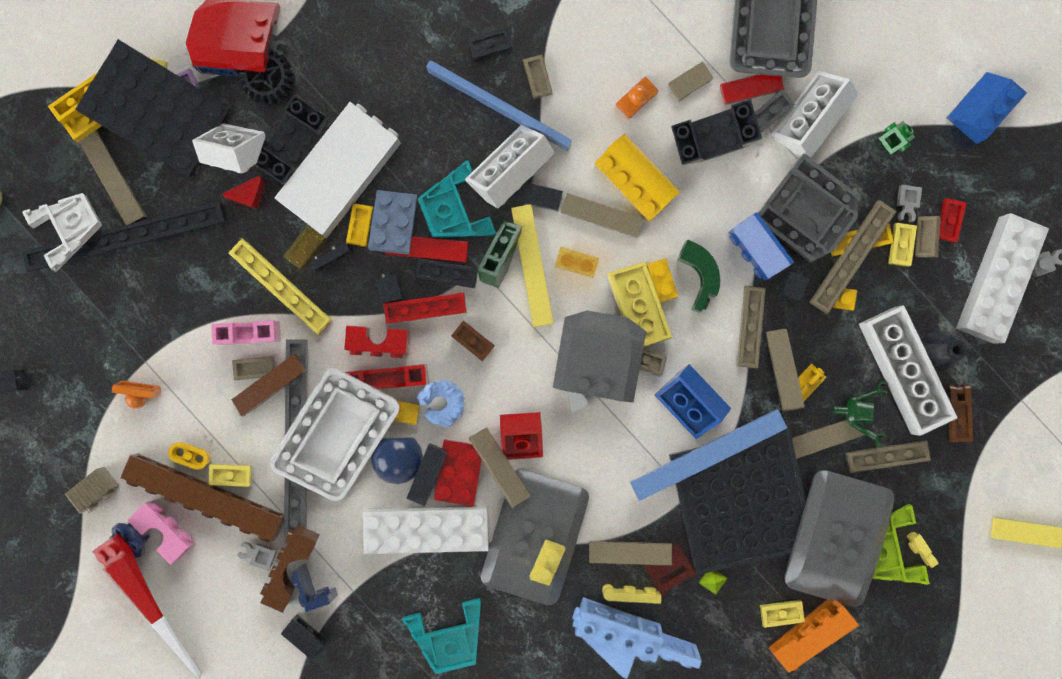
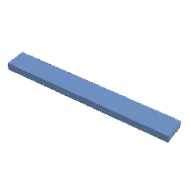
(498, 105)
(708, 454)

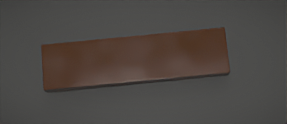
(269, 385)

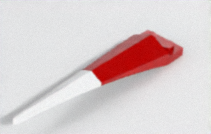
(126, 575)

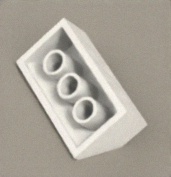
(815, 113)
(510, 165)

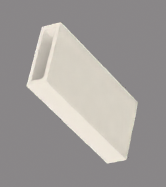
(338, 169)

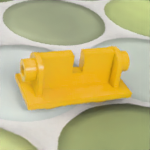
(810, 380)

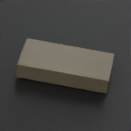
(537, 77)
(690, 81)
(927, 237)
(252, 367)

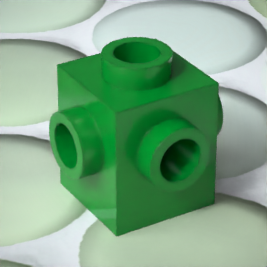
(897, 137)

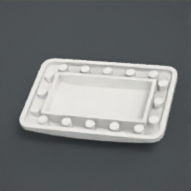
(334, 434)

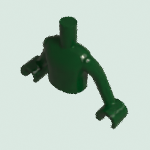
(862, 412)

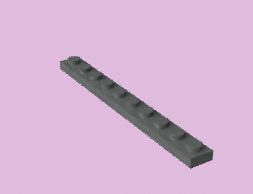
(295, 397)

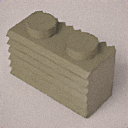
(91, 490)

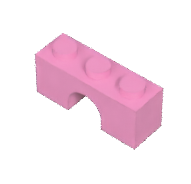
(245, 332)
(175, 540)

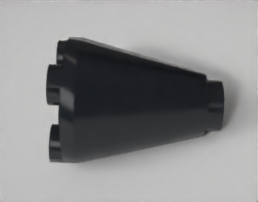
(943, 349)

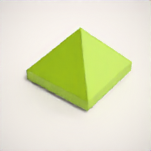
(713, 581)

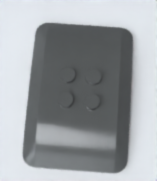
(773, 37)
(551, 514)
(839, 538)

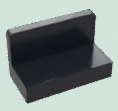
(304, 636)

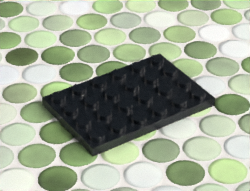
(151, 107)

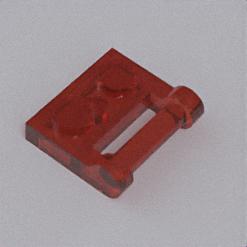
(659, 571)

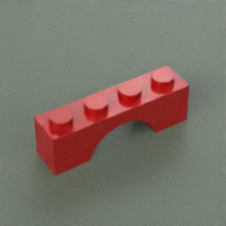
(393, 377)

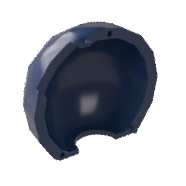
(397, 459)

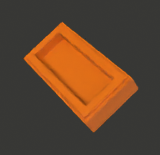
(637, 97)
(136, 393)

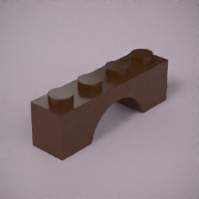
(280, 588)

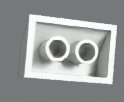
(229, 147)

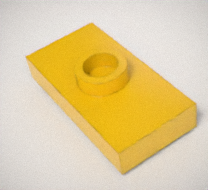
(360, 225)
(407, 412)

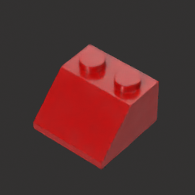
(521, 435)

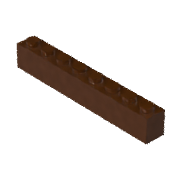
(206, 498)

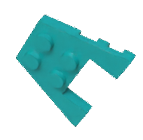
(445, 210)
(451, 646)

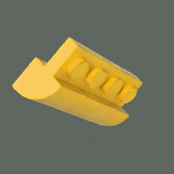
(74, 122)
(637, 177)

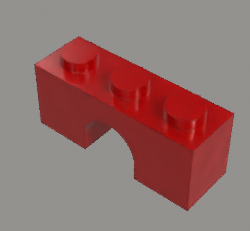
(358, 340)

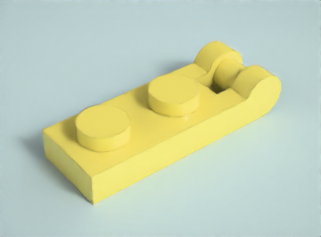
(630, 594)

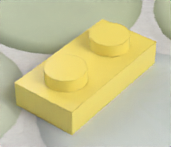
(903, 246)
(230, 475)
(547, 562)
(782, 613)

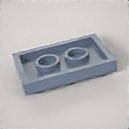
(393, 222)

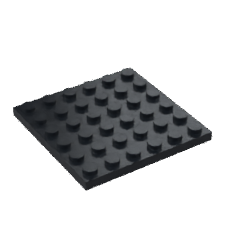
(743, 505)

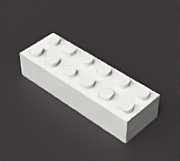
(1002, 278)
(908, 370)
(425, 529)

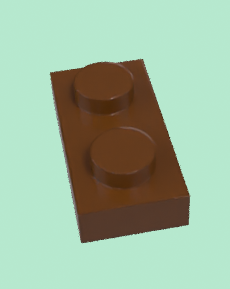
(472, 340)

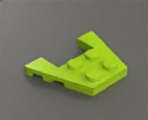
(890, 561)

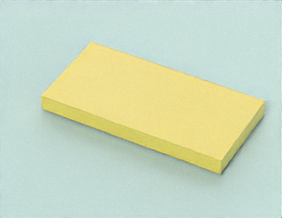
(639, 301)

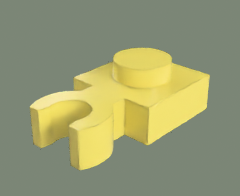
(919, 546)

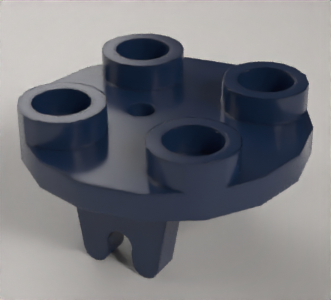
(131, 538)

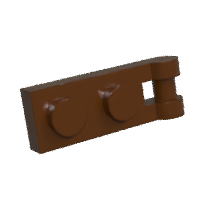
(961, 428)

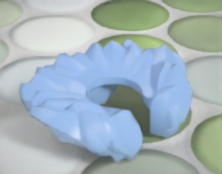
(454, 406)

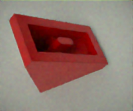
(248, 192)

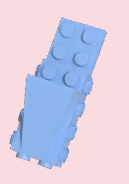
(628, 637)

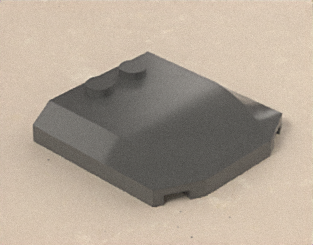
(810, 209)
(600, 356)

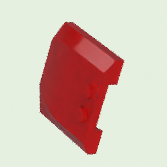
(232, 34)

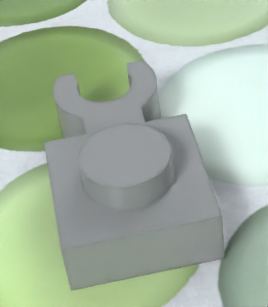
(908, 198)
(1046, 263)
(261, 555)

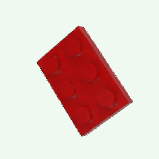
(458, 474)

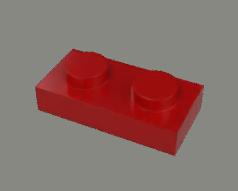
(951, 219)

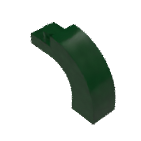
(707, 270)

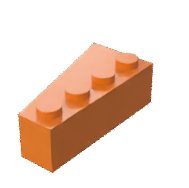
(806, 639)

